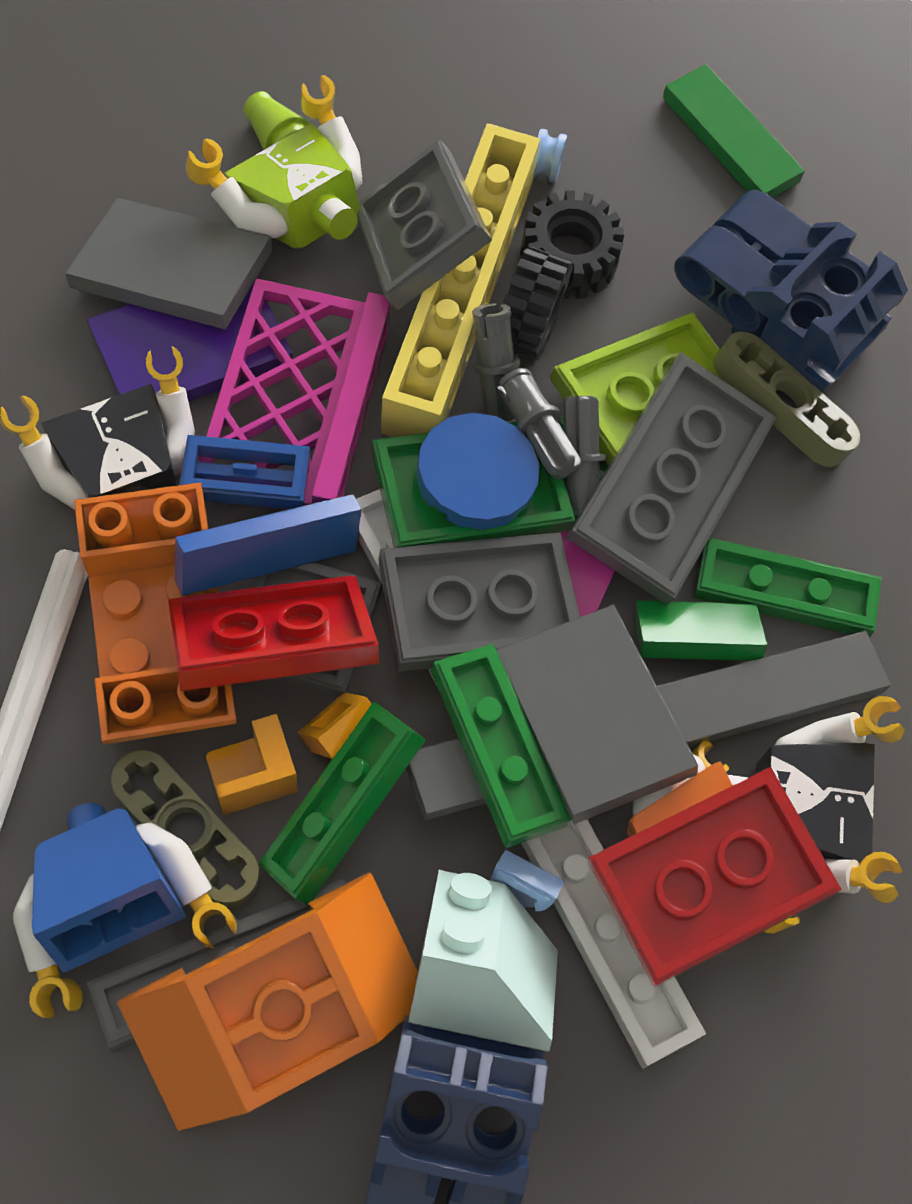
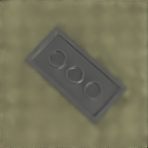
(672, 479)

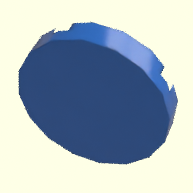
(477, 470)

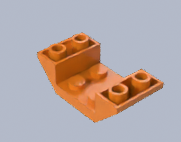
(131, 577)
(275, 1008)

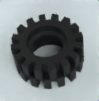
(583, 221)
(535, 299)

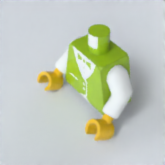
(294, 186)

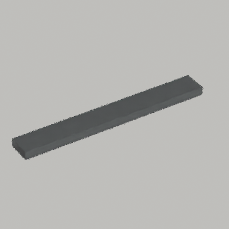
(703, 708)

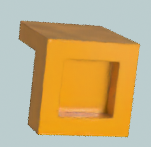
(254, 768)

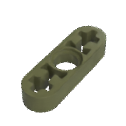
(825, 438)
(168, 782)

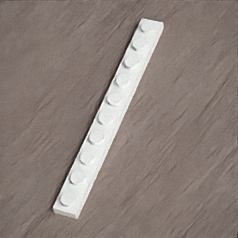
(651, 1018)

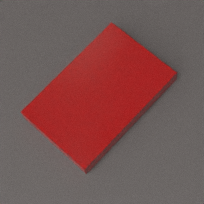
(271, 632)
(713, 876)

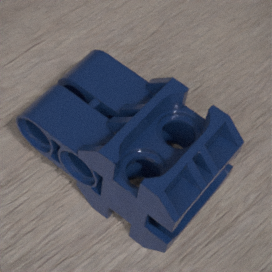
(792, 285)
(467, 1077)

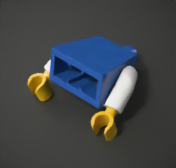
(102, 891)

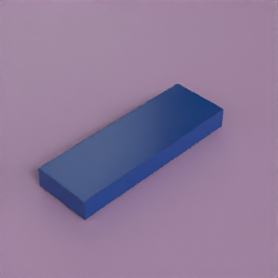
(266, 544)

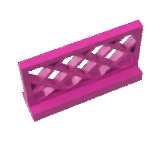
(347, 394)

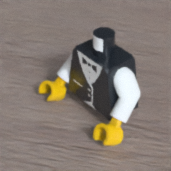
(112, 444)
(832, 788)

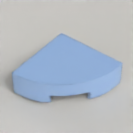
(527, 881)

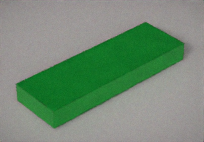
(732, 132)
(788, 587)
(500, 745)
(341, 803)

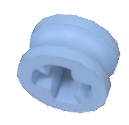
(550, 155)

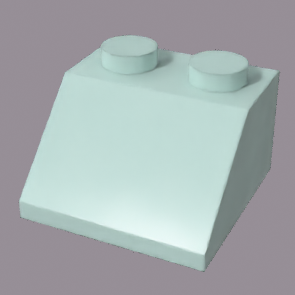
(485, 965)

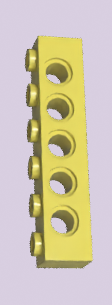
(443, 323)

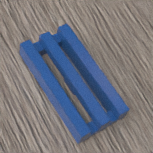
(223, 491)

